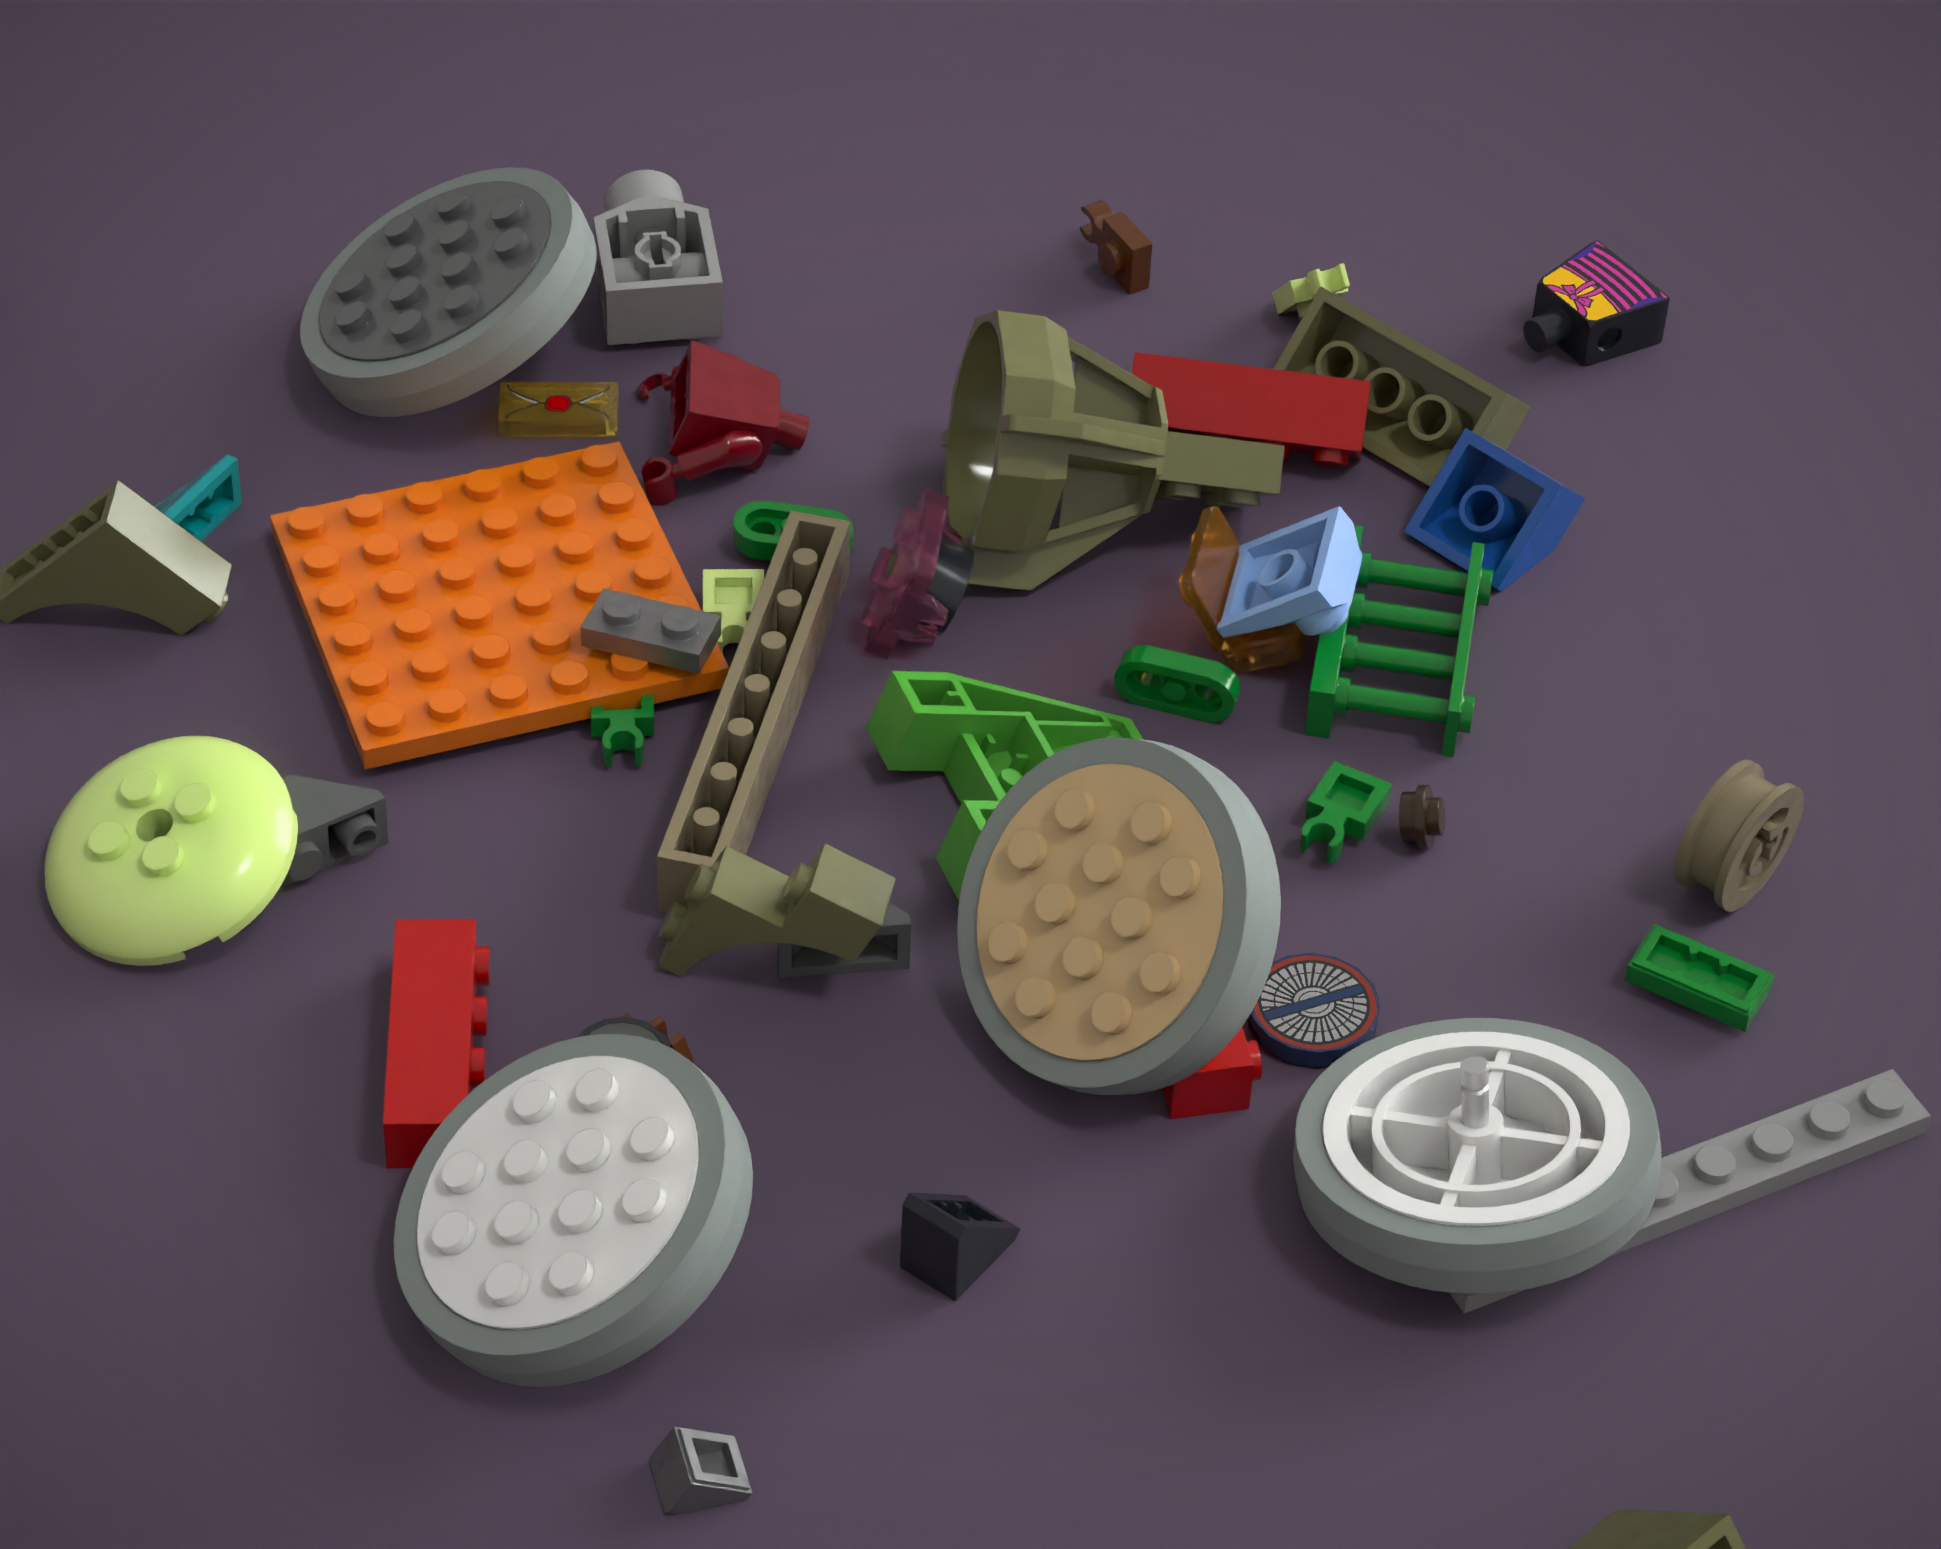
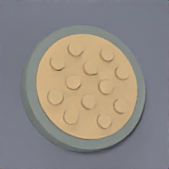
(1118, 916)

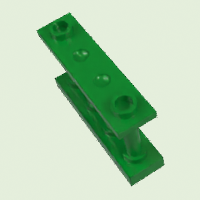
(1342, 651)

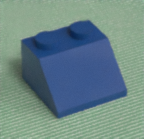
(1494, 501)

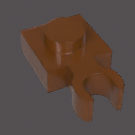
(1121, 246)

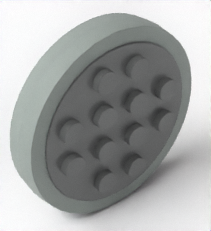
(448, 292)

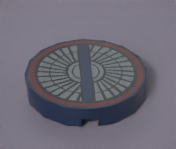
(1314, 1009)

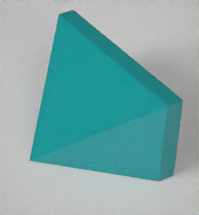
(205, 499)

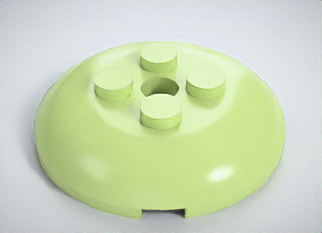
(170, 849)

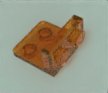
(1206, 589)

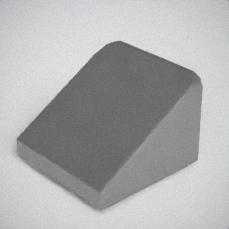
(698, 1471)

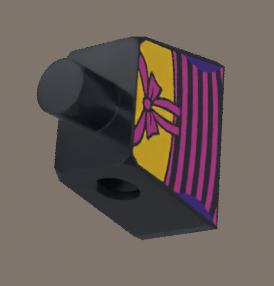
(1596, 308)

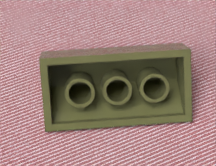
(1415, 395)

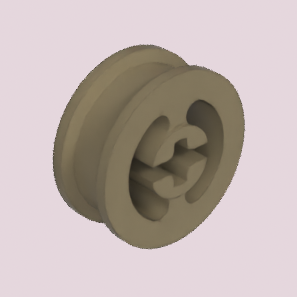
(1738, 835)

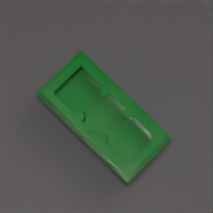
(1699, 977)

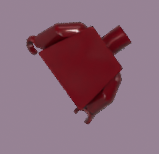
(719, 419)

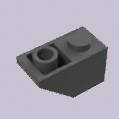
(333, 824)

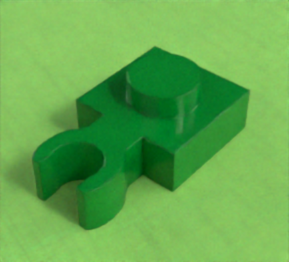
(623, 729)
(1341, 805)

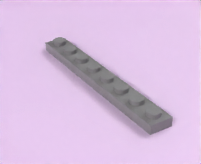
(1771, 1157)

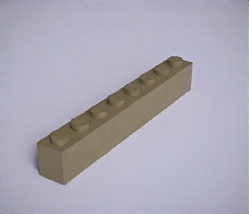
(757, 701)

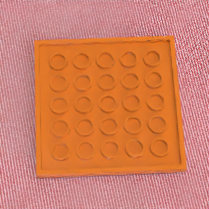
(465, 599)

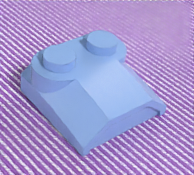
(1295, 577)

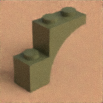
(739, 901)

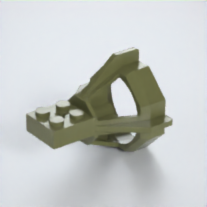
(1097, 436)

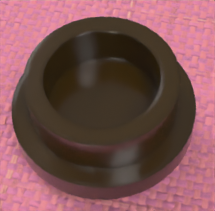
(1421, 816)

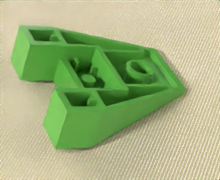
(980, 740)

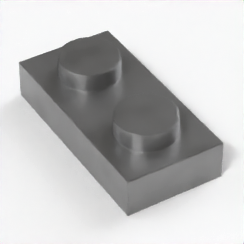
(651, 630)

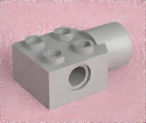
(656, 263)

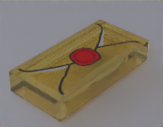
(558, 409)

